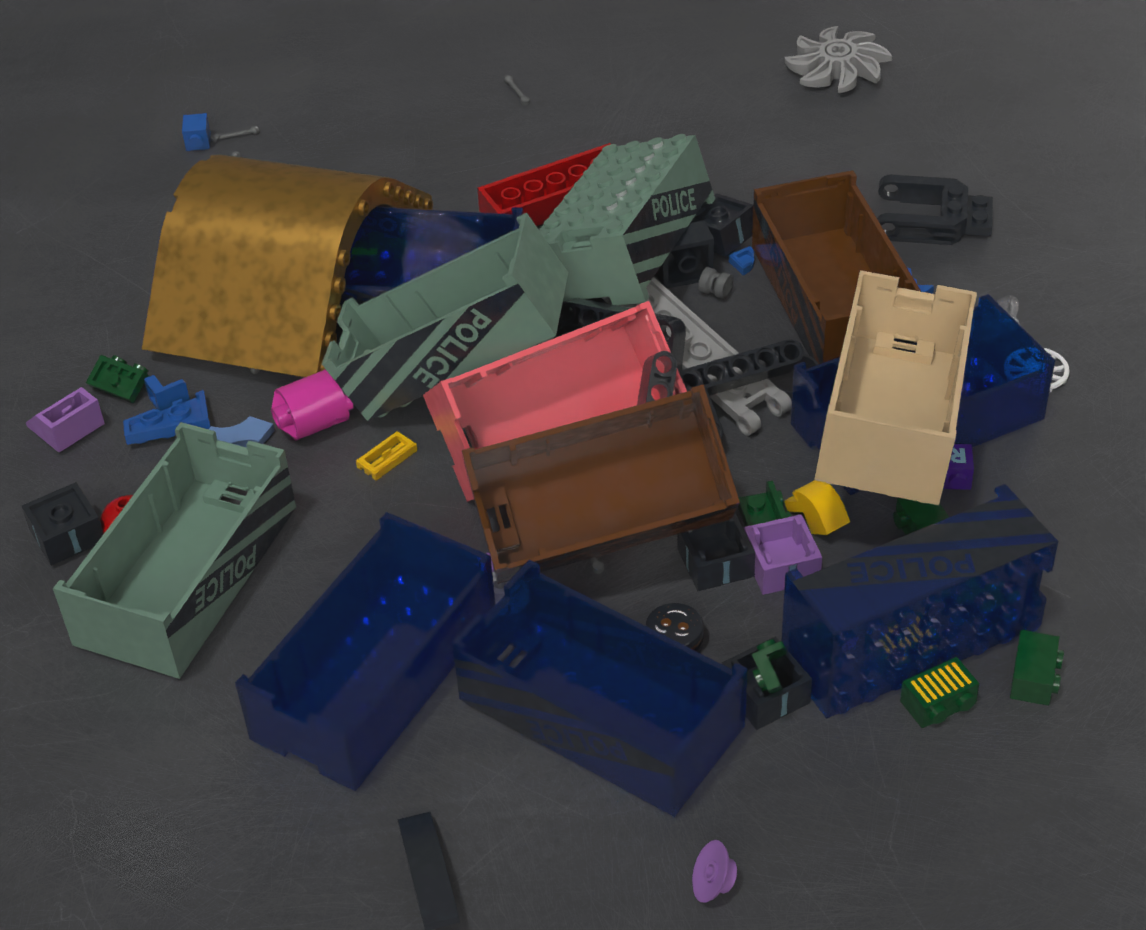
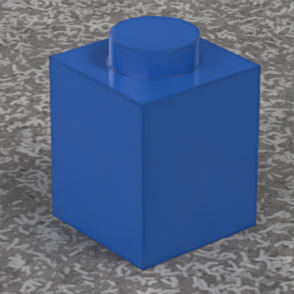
(196, 132)

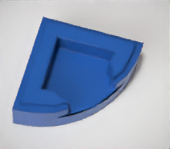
(742, 260)

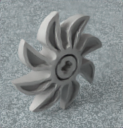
(838, 59)

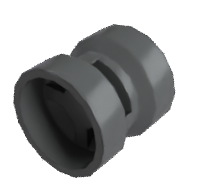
(715, 283)

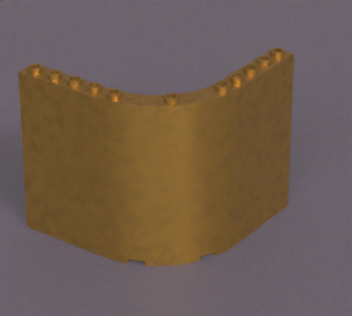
(260, 261)

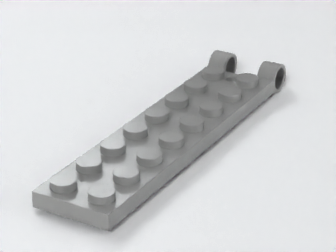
(704, 346)

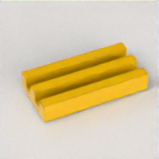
(390, 457)

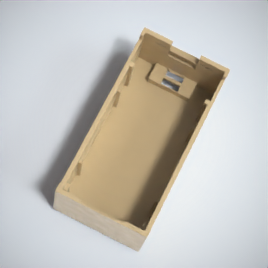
(897, 408)

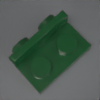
(117, 378)
(763, 506)

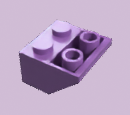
(68, 420)

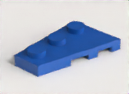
(162, 424)

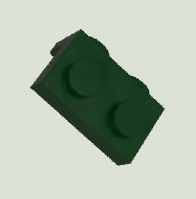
(765, 673)

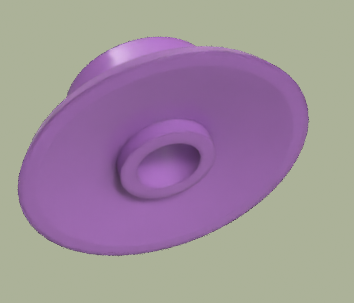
(713, 872)

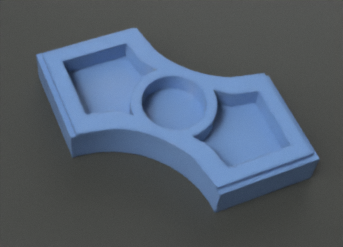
(250, 429)

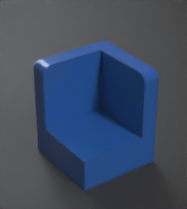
(163, 396)

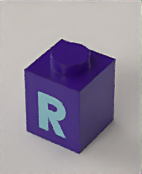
(960, 468)

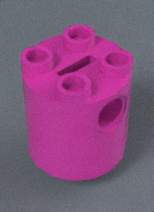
(310, 405)

